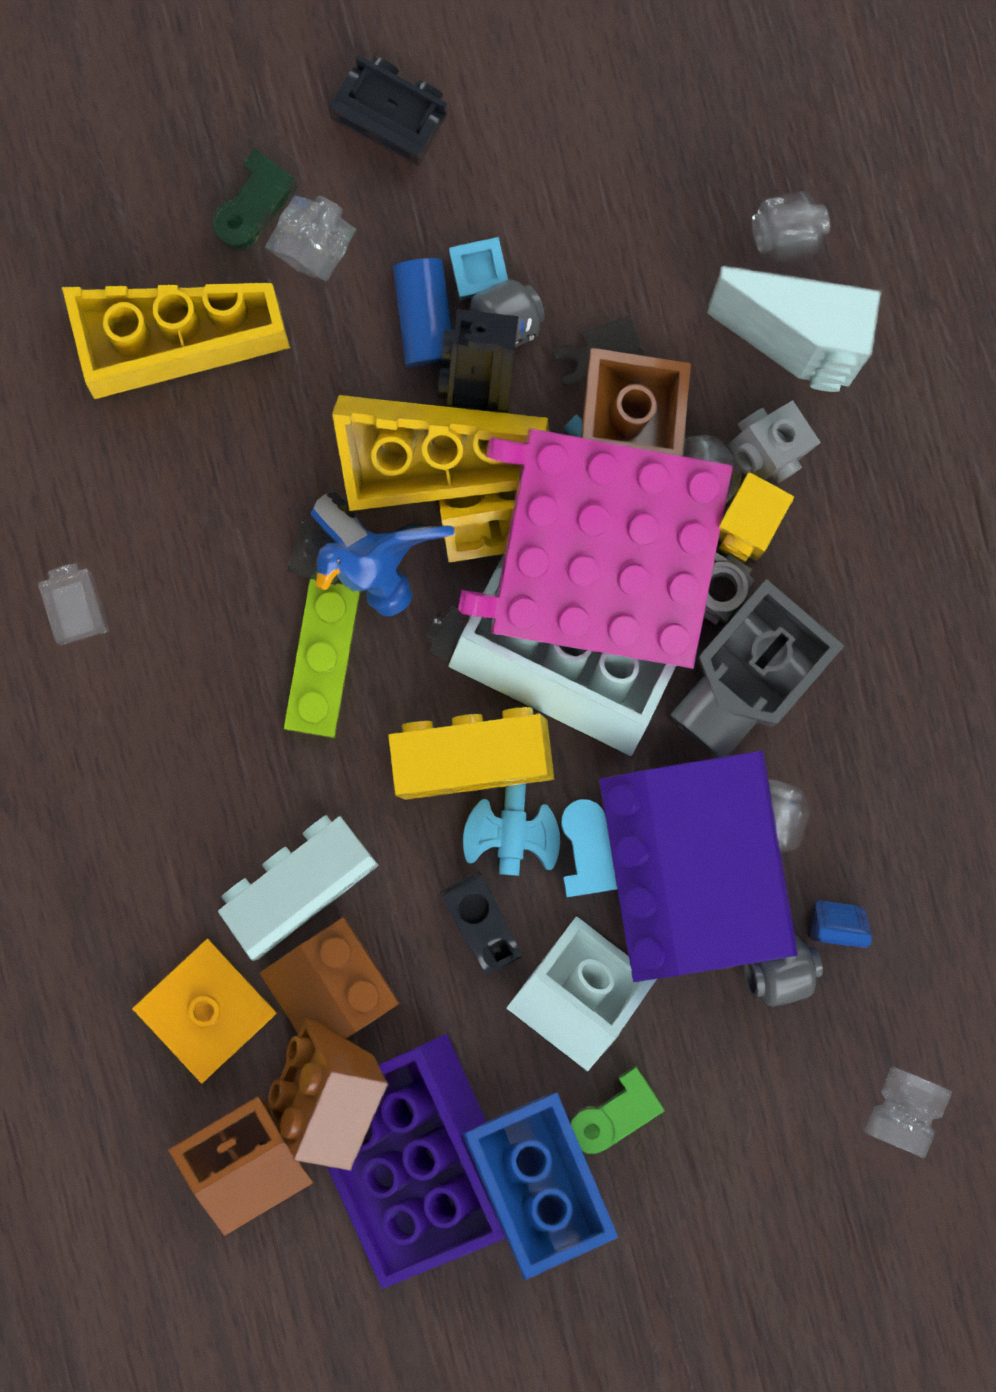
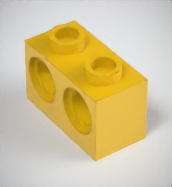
(752, 518)
(478, 524)

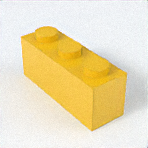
(471, 754)

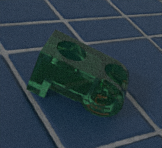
(245, 218)

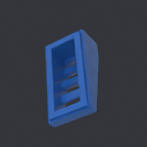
(840, 924)

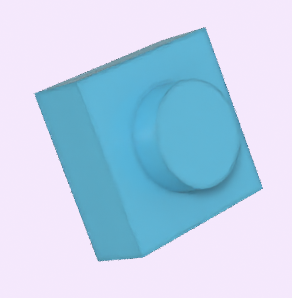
(477, 266)

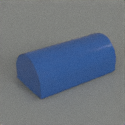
(422, 310)

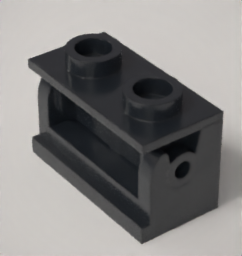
(389, 108)
(480, 359)

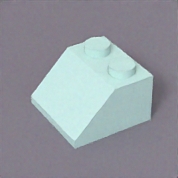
(580, 994)

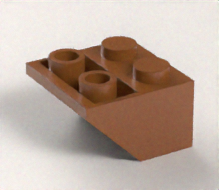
(325, 1096)
(240, 1165)

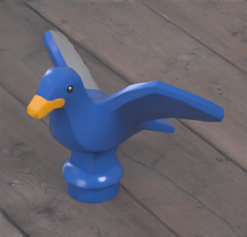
(366, 558)

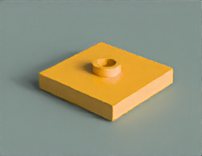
(204, 1010)

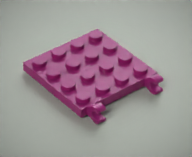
(606, 547)

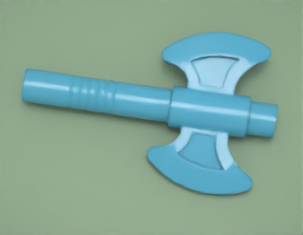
(512, 832)

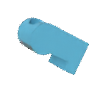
(587, 830)

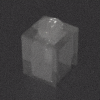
(72, 604)

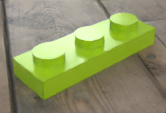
(322, 660)

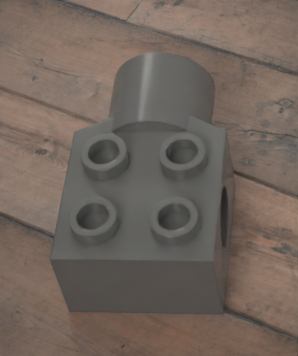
(754, 671)

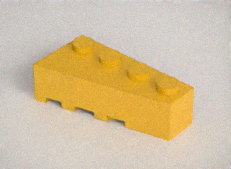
(170, 331)
(422, 451)

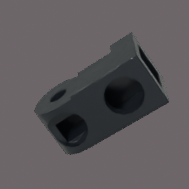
(481, 922)

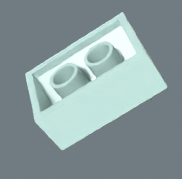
(295, 886)

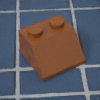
(636, 401)
(331, 982)

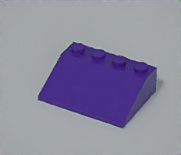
(698, 866)
(414, 1178)

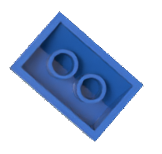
(540, 1185)

